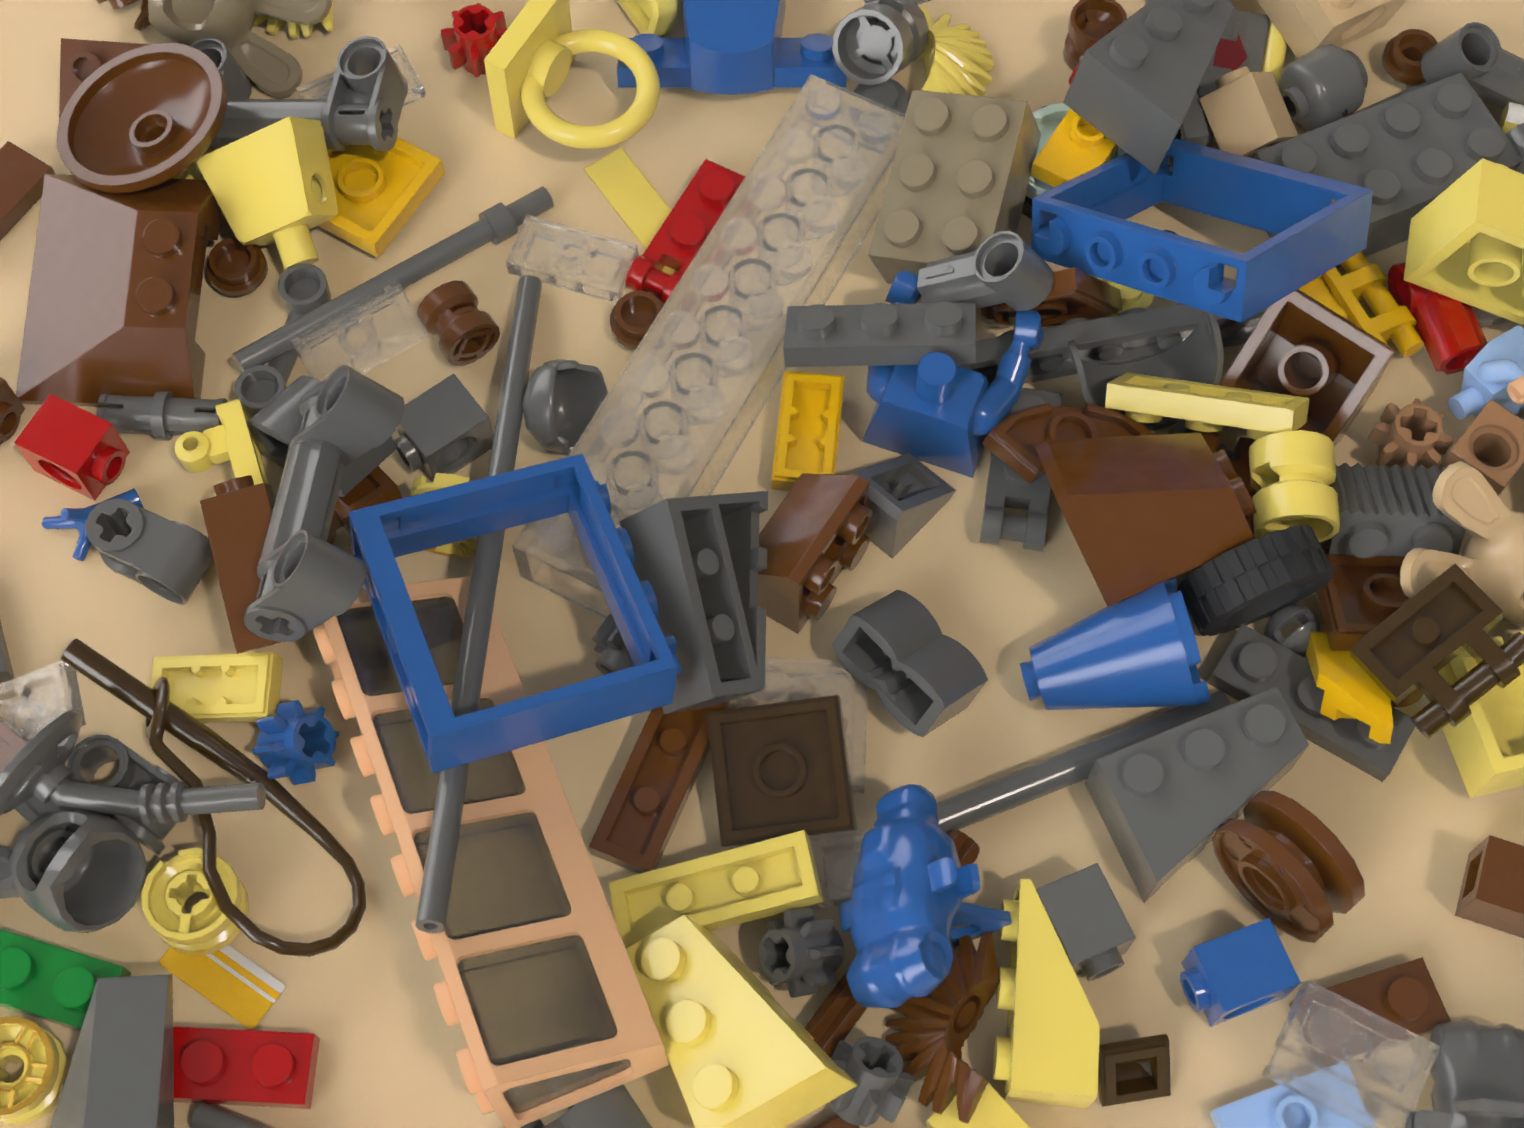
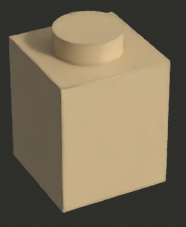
(1247, 112)

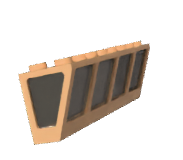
(527, 928)

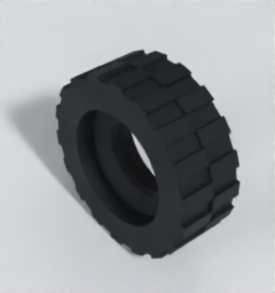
(1256, 580)

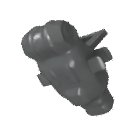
(1475, 1077)

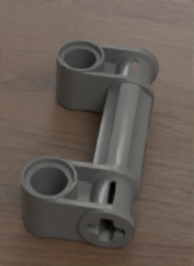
(360, 106)
(298, 569)

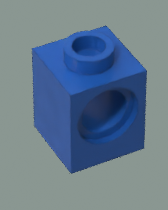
(1238, 973)

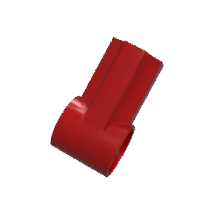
(1443, 323)

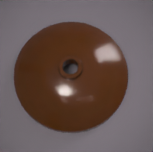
(142, 118)

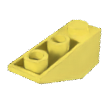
(1050, 1023)

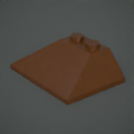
(115, 292)

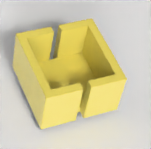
(1491, 739)

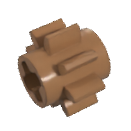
(1410, 436)

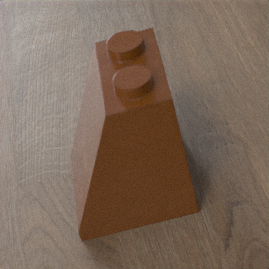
(1146, 506)

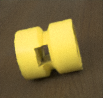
(1292, 483)

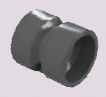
(880, 40)

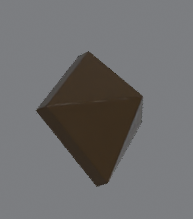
(1134, 1070)

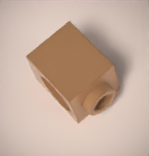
(1495, 437)

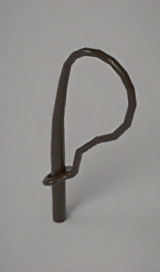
(165, 715)

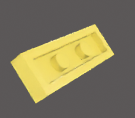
(1206, 405)
(719, 888)

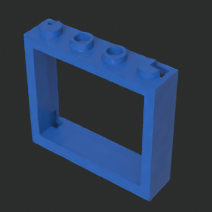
(1314, 219)
(486, 507)

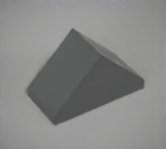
(902, 500)

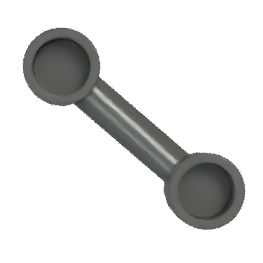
(302, 290)

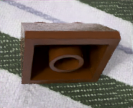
(1313, 355)

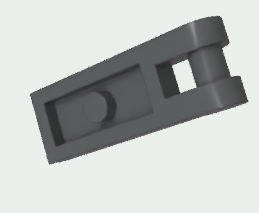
(1010, 490)

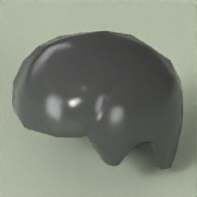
(562, 402)

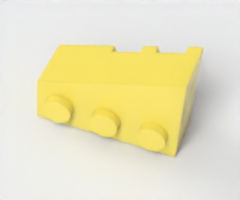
(726, 1035)

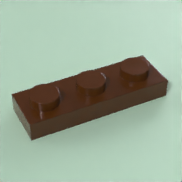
(653, 789)

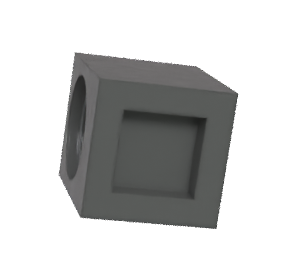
(443, 429)
(1088, 921)

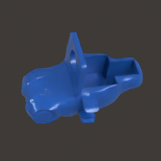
(908, 901)

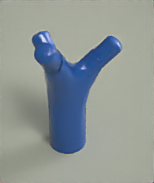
(76, 519)

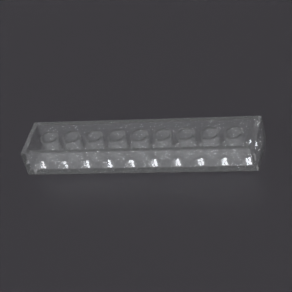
(722, 331)

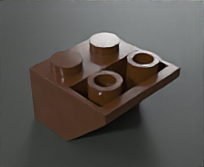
(809, 544)

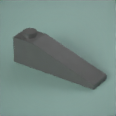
(122, 1058)

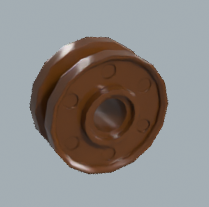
(1288, 865)

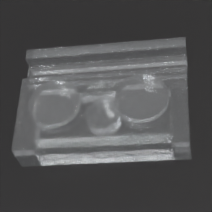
(1350, 1059)

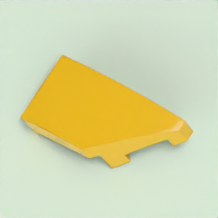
(1348, 689)

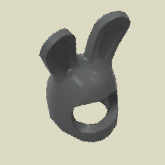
(73, 867)

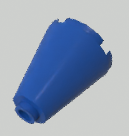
(1121, 657)

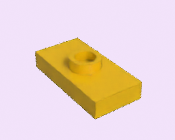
(1072, 151)
(807, 427)

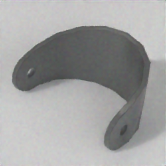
(1194, 359)

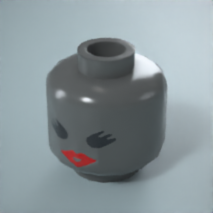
(1323, 86)

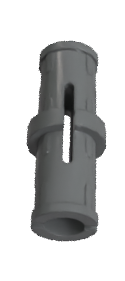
(159, 414)

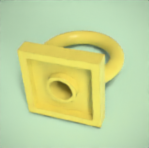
(534, 62)

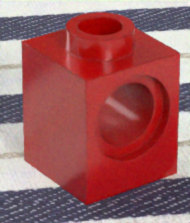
(73, 447)

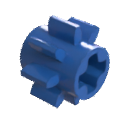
(295, 742)

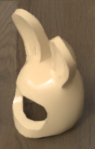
(1491, 554)

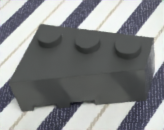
(1147, 73)
(705, 580)
(1185, 783)

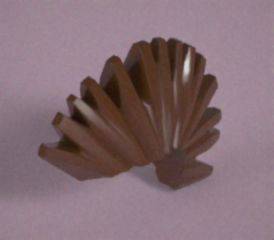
(941, 1024)

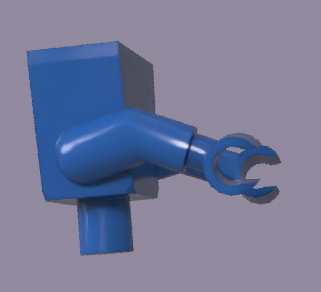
(942, 408)

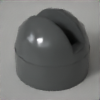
(1299, 639)

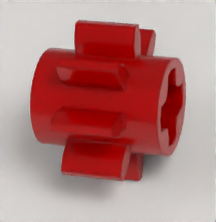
(473, 37)

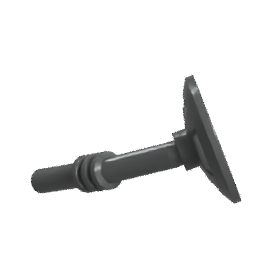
(41, 773)

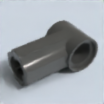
(1477, 53)
(995, 274)

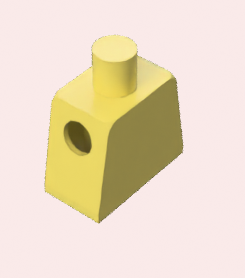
(275, 187)

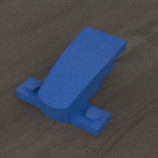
(735, 50)

